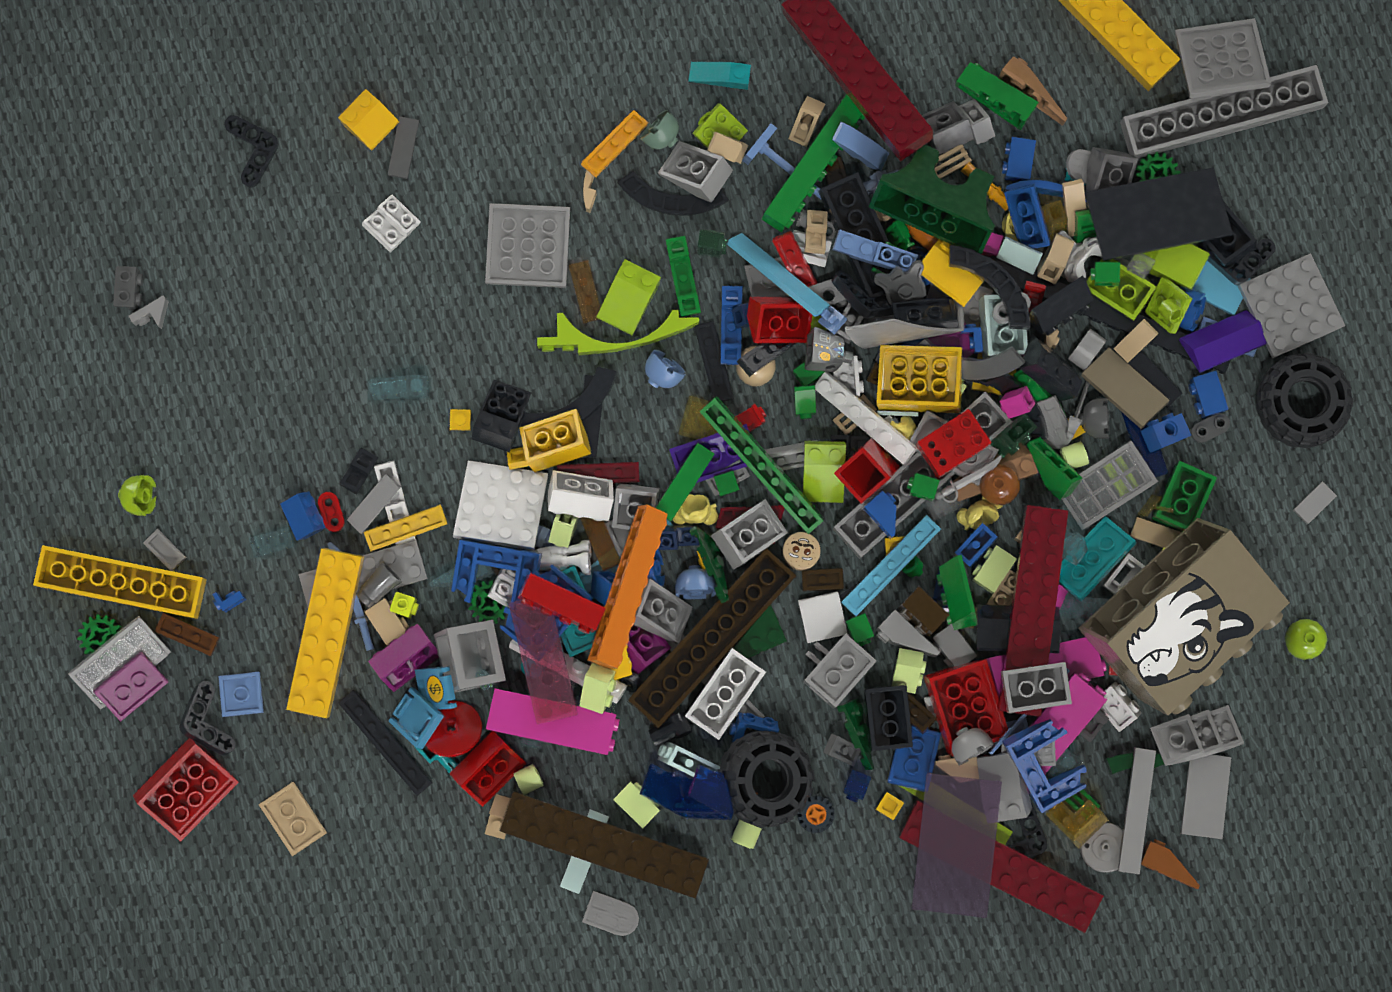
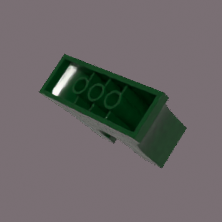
(937, 208)

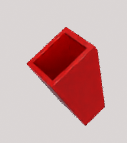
(867, 470)

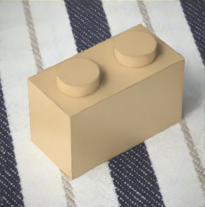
(386, 622)

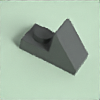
(841, 750)

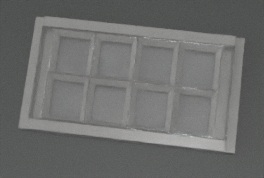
(1109, 485)
(115, 654)

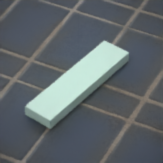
(578, 868)

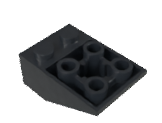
(501, 416)

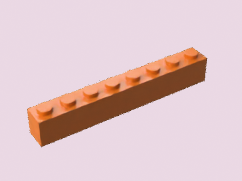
(628, 587)

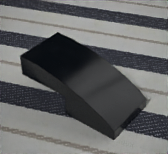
(358, 471)

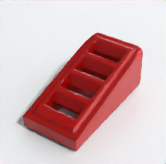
(1035, 298)

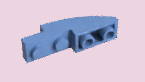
(873, 252)

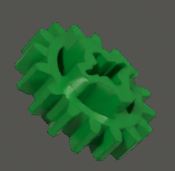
(1150, 168)
(481, 608)
(95, 629)

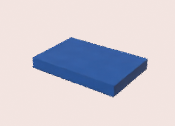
(913, 763)

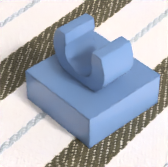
(832, 320)

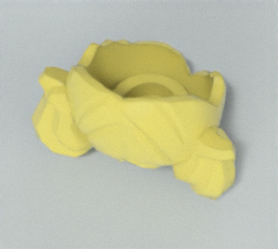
(696, 510)
(978, 513)

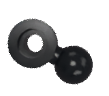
(633, 682)

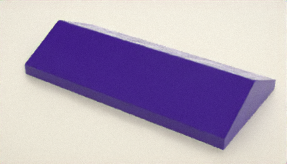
(1224, 340)
(722, 458)

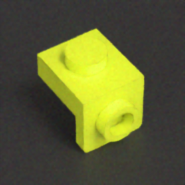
(404, 605)

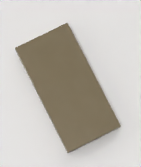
(1125, 388)

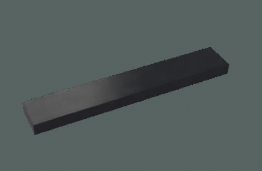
(385, 742)

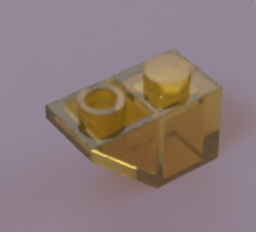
(1055, 218)

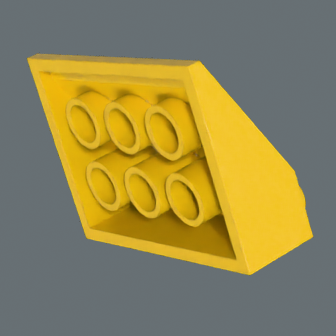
(919, 379)

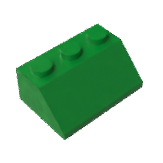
(957, 594)

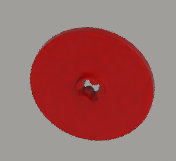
(464, 737)

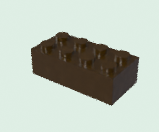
(922, 612)

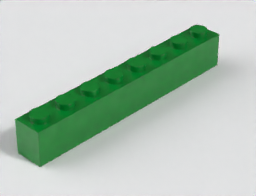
(811, 168)
(762, 465)

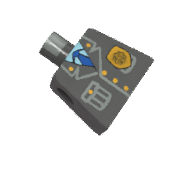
(825, 351)

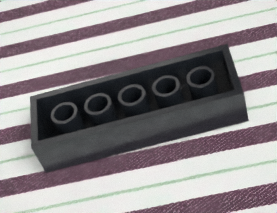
(850, 212)

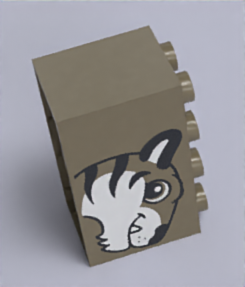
(1185, 616)

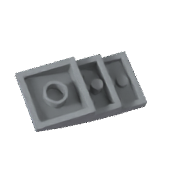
(1197, 735)

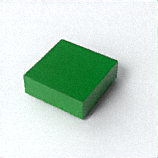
(726, 483)

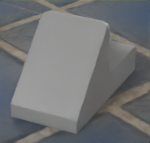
(155, 309)

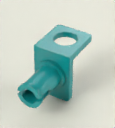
(442, 760)

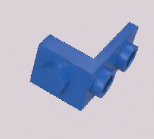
(751, 721)

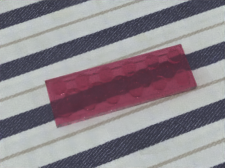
(543, 663)

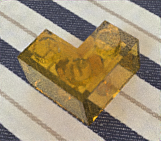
(1079, 825)

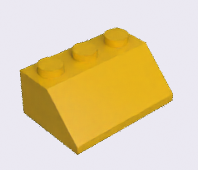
(953, 281)
(554, 441)

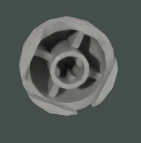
(970, 744)

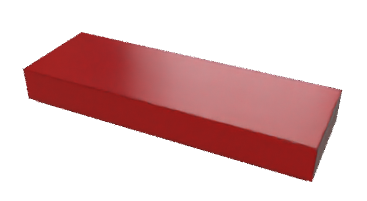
(794, 258)

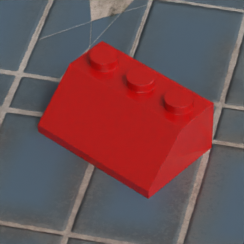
(778, 320)
(487, 768)

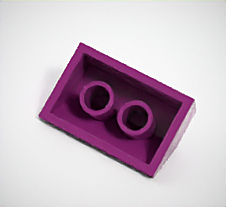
(644, 648)
(403, 656)

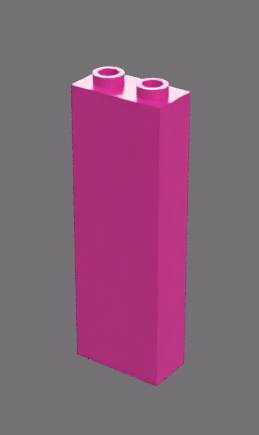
(1077, 654)
(1073, 717)
(587, 731)

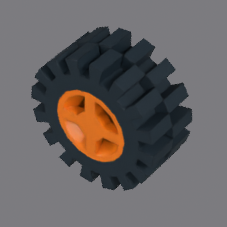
(821, 817)

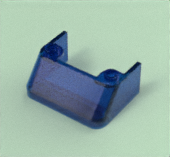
(696, 798)

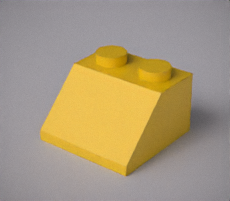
(368, 119)

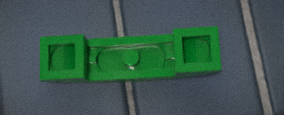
(683, 276)

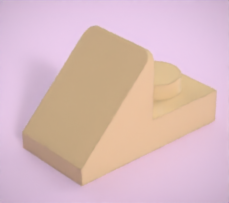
(727, 147)
(496, 815)

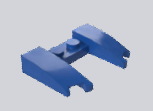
(473, 553)
(559, 578)
(1042, 791)

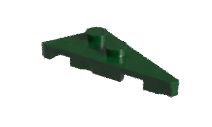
(712, 561)
(761, 636)
(857, 730)

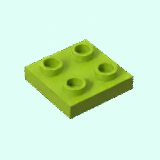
(719, 121)
(1168, 305)

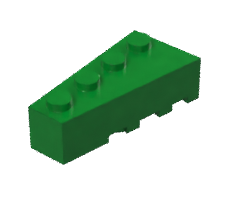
(997, 95)

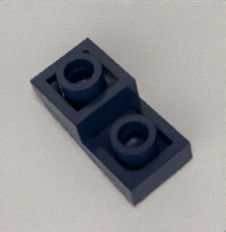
(677, 536)

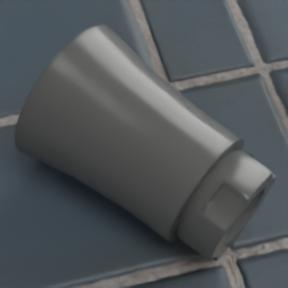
(378, 585)

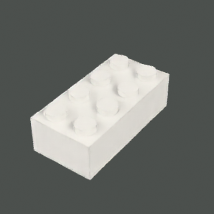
(725, 694)

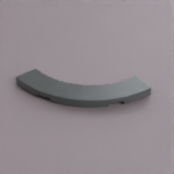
(989, 367)

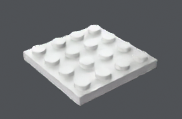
(500, 505)

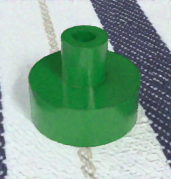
(914, 568)

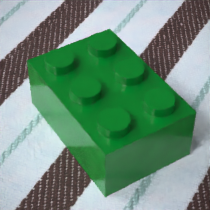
(1186, 495)

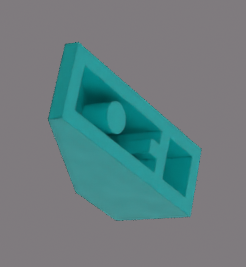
(721, 74)

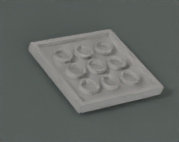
(1222, 58)
(527, 245)
(1292, 305)

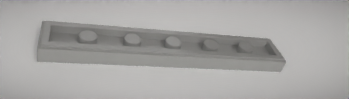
(1136, 810)

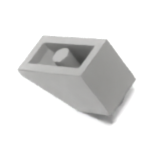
(979, 121)

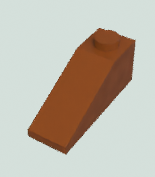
(1165, 862)

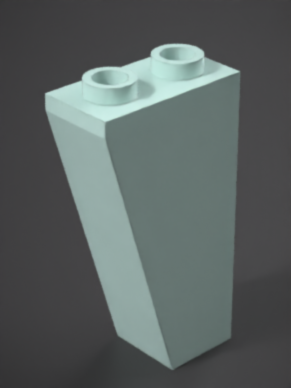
(683, 759)

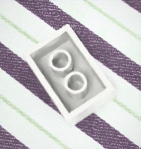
(580, 495)

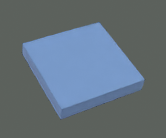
(241, 694)

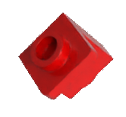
(752, 417)

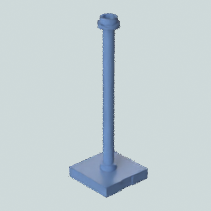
(763, 147)

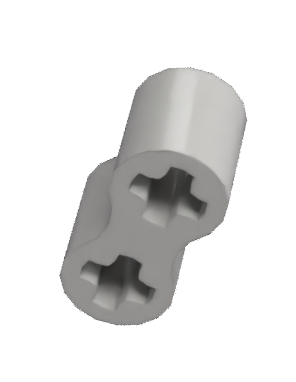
(1087, 349)

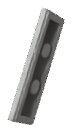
(787, 455)
(373, 503)

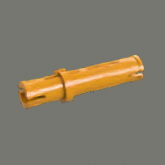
(994, 192)

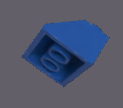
(1027, 216)

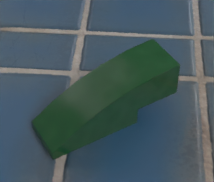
(1124, 761)

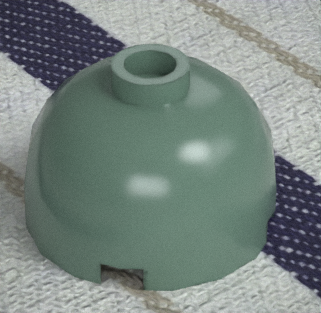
(661, 132)

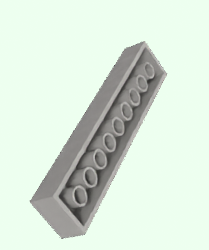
(1223, 114)
(861, 531)

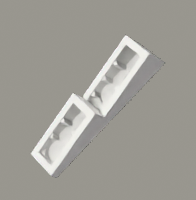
(396, 507)

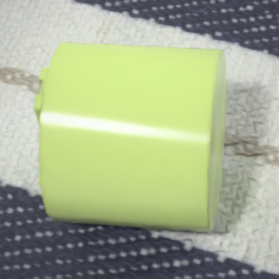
(1075, 455)
(528, 779)
(746, 834)

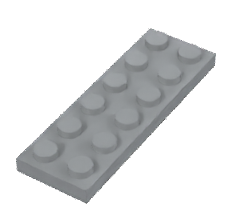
(402, 559)

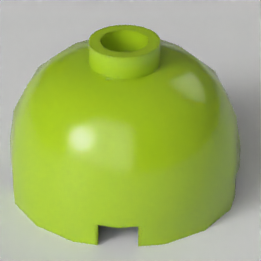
(136, 495)
(1305, 639)

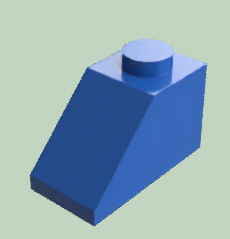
(883, 512)

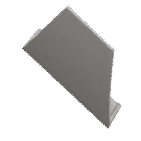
(887, 330)

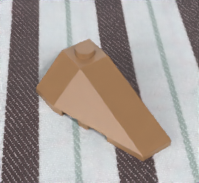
(1023, 79)
(1020, 462)

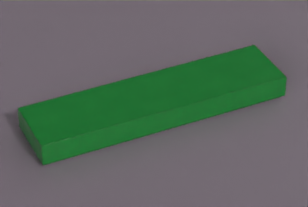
(685, 481)

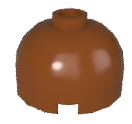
(1000, 485)

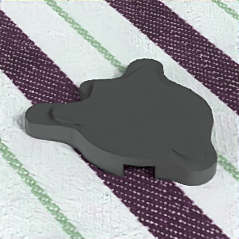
(902, 285)

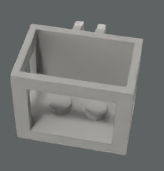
(468, 651)
(838, 670)

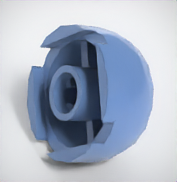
(663, 371)
(695, 583)

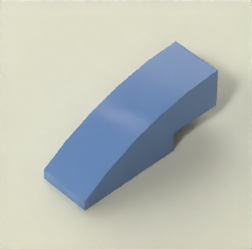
(860, 146)

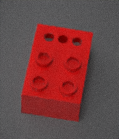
(953, 443)

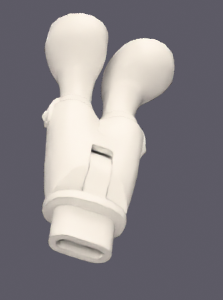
(560, 557)

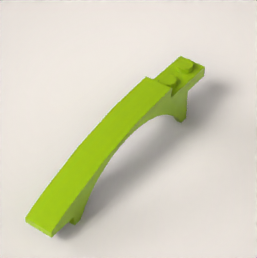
(569, 337)

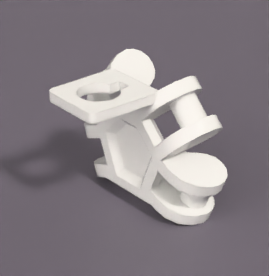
(1078, 255)

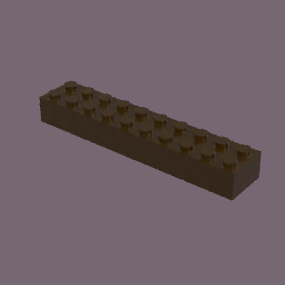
(711, 638)
(603, 844)

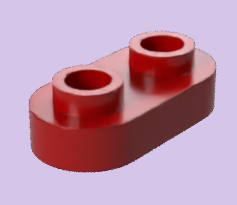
(331, 512)

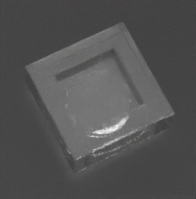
(1141, 265)

